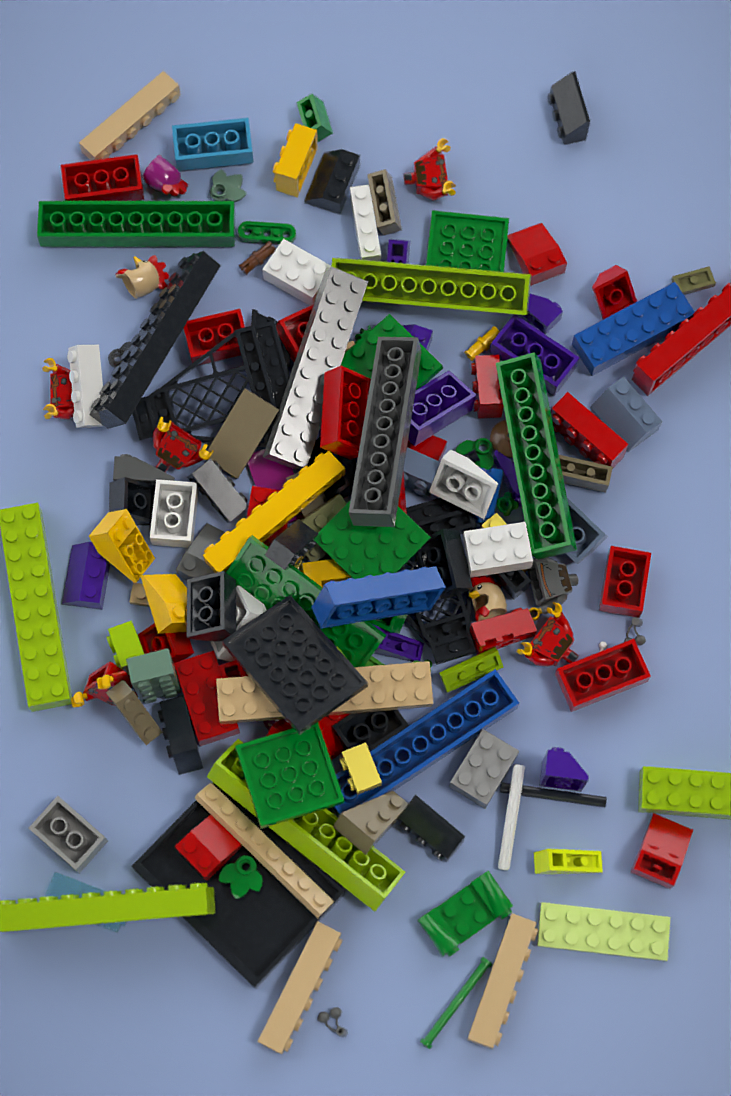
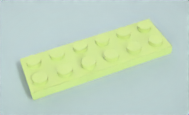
(604, 931)

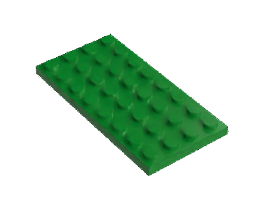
(273, 584)

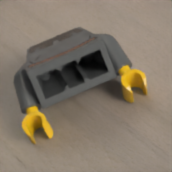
(549, 584)

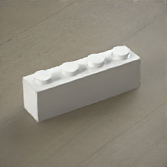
(365, 223)
(86, 382)

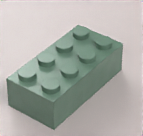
(154, 676)

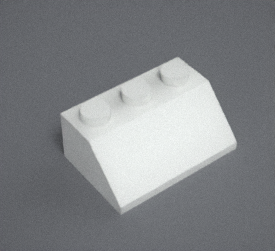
(246, 610)

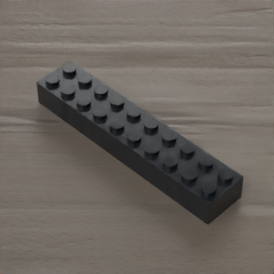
(154, 340)

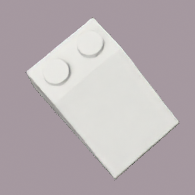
(464, 484)

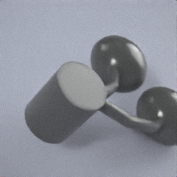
(640, 640)
(335, 1013)

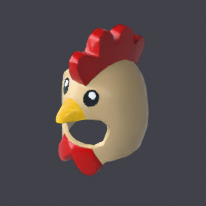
(145, 277)
(487, 598)

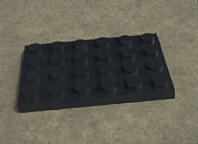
(294, 664)

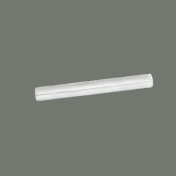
(511, 817)

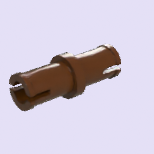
(257, 258)

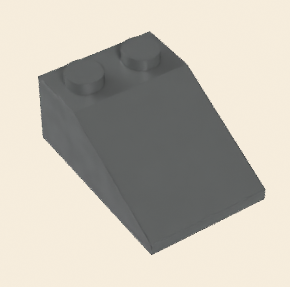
(193, 563)

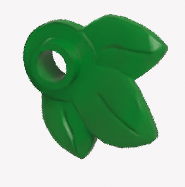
(486, 459)
(241, 879)

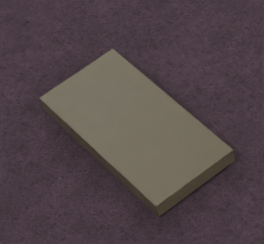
(242, 432)

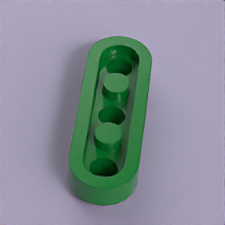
(258, 230)

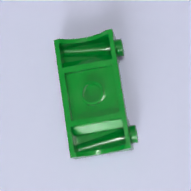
(465, 914)

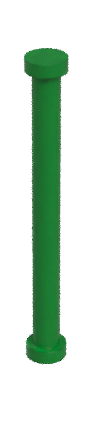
(454, 1005)

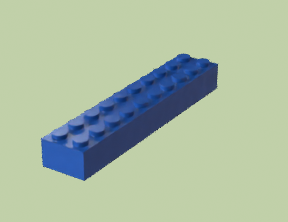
(433, 737)

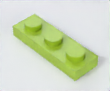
(471, 669)

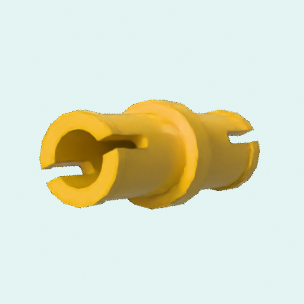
(483, 343)

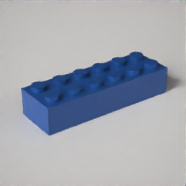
(632, 329)
(377, 596)

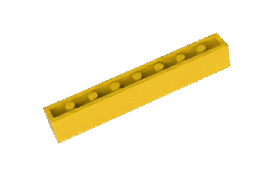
(277, 511)

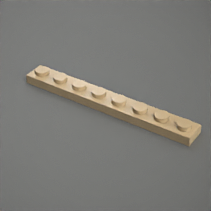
(264, 850)

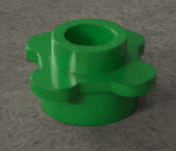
(501, 504)

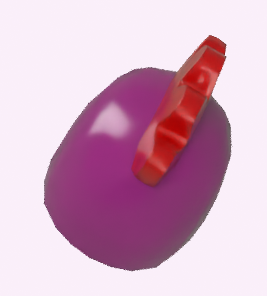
(164, 177)

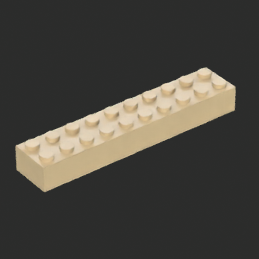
(388, 689)

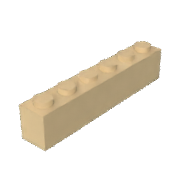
(130, 117)
(501, 981)
(299, 988)

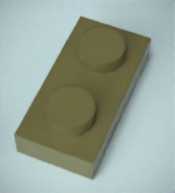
(694, 280)

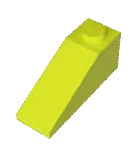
(567, 861)

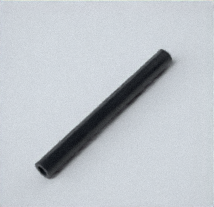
(557, 795)

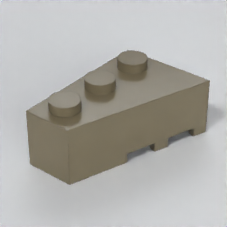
(371, 820)

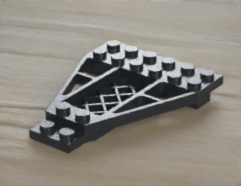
(264, 370)
(449, 636)

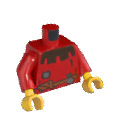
(431, 174)
(60, 391)
(177, 447)
(552, 641)
(101, 682)

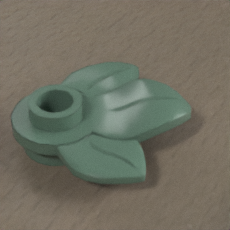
(228, 185)

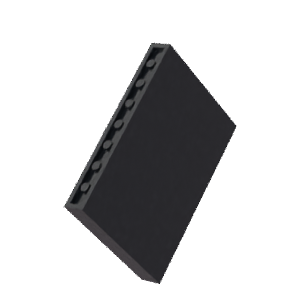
(246, 931)

